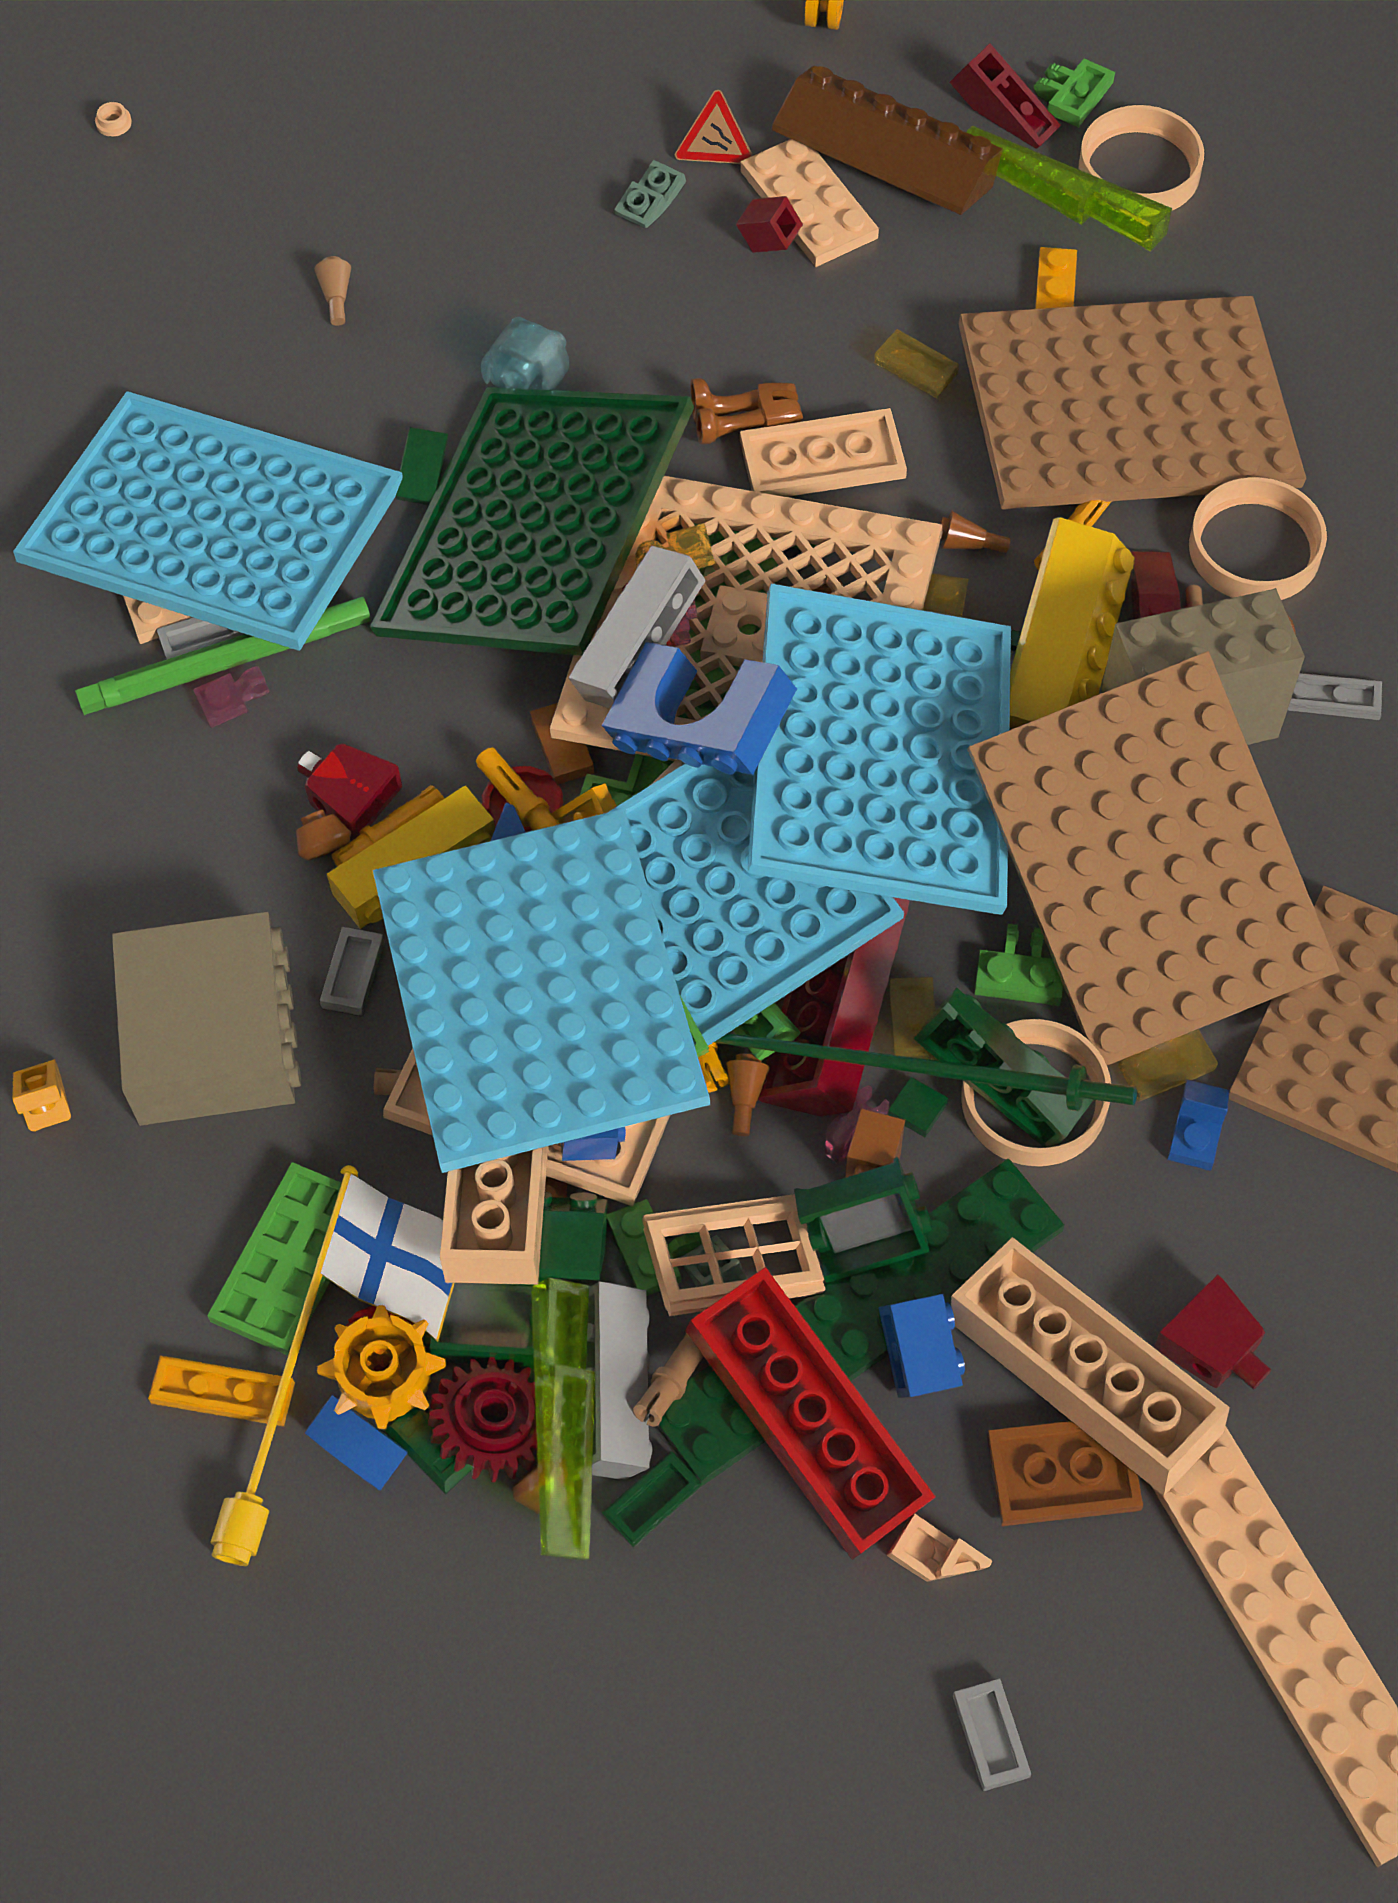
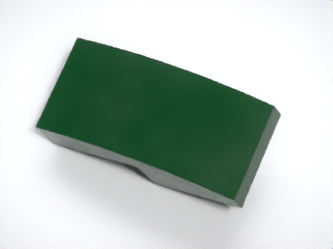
(421, 465)

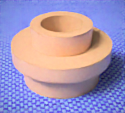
(113, 119)

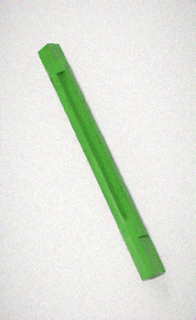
(209, 661)

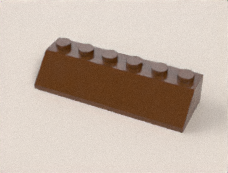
(888, 139)

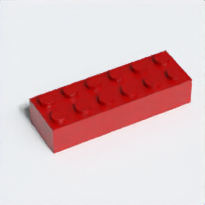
(809, 1412)

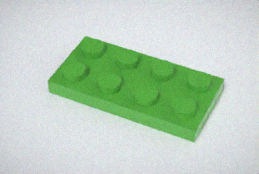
(278, 1263)

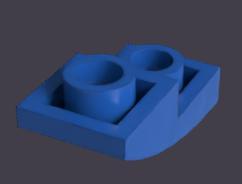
(356, 1443)

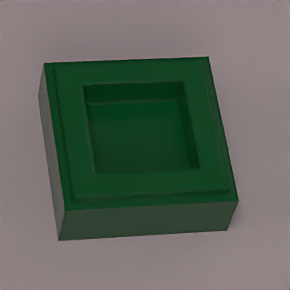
(918, 1106)

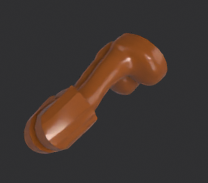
(767, 407)

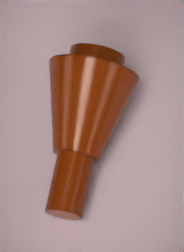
(964, 534)
(745, 1080)

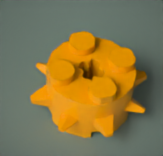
(382, 1342)

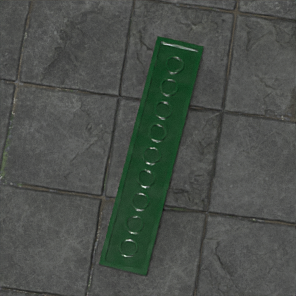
(968, 1229)

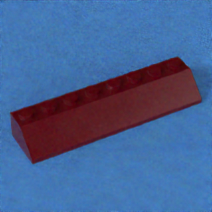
(833, 1011)

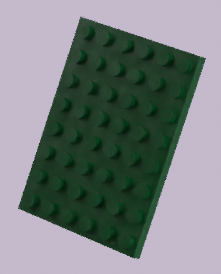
(534, 519)

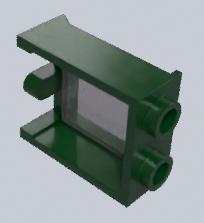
(864, 1220)
(487, 1323)

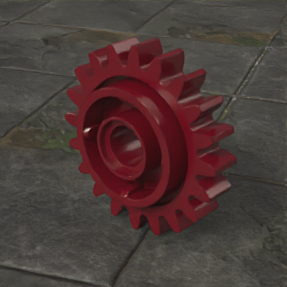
(466, 1433)

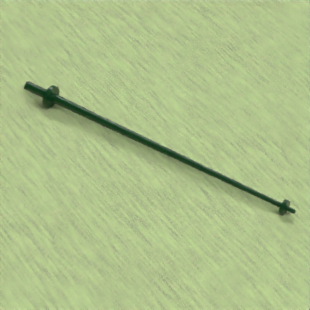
(1074, 1087)

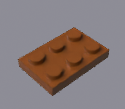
(1058, 1475)

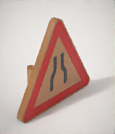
(715, 135)

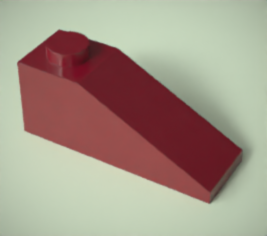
(1003, 98)
(1153, 584)

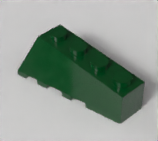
(969, 1035)

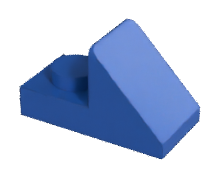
(1199, 1124)

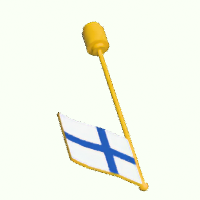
(379, 1256)

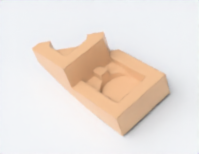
(932, 1553)

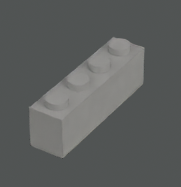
(643, 613)
(621, 1368)

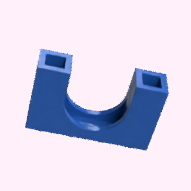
(726, 739)

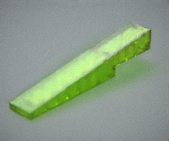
(1080, 193)
(563, 1416)

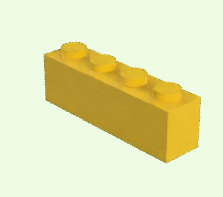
(444, 827)

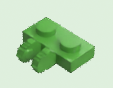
(1074, 92)
(1017, 975)
(630, 1239)

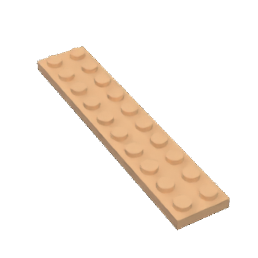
(1294, 1637)

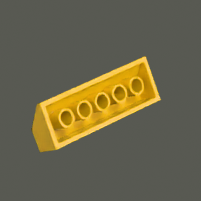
(1068, 621)

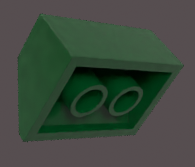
(573, 1236)

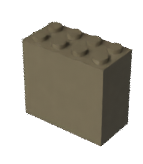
(1248, 644)
(205, 1018)

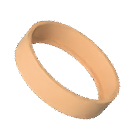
(1156, 122)
(1268, 493)
(1081, 1050)

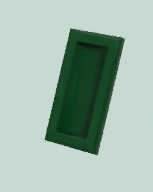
(415, 1435)
(652, 1499)

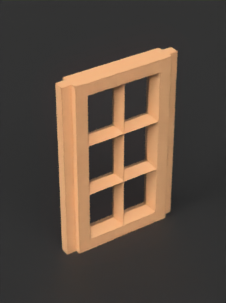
(722, 1216)

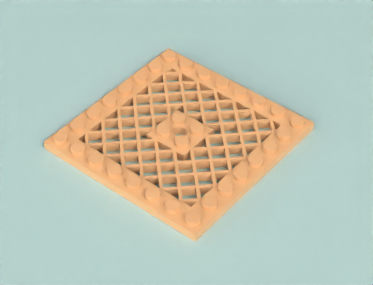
(761, 516)

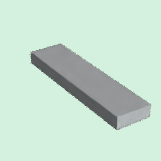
(1337, 696)

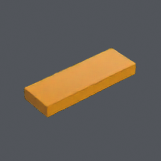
(217, 1390)

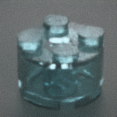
(526, 357)

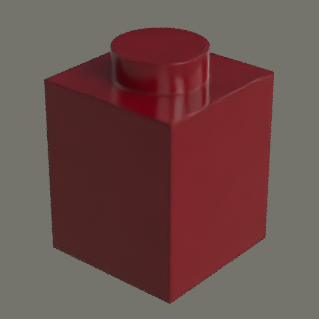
(769, 224)

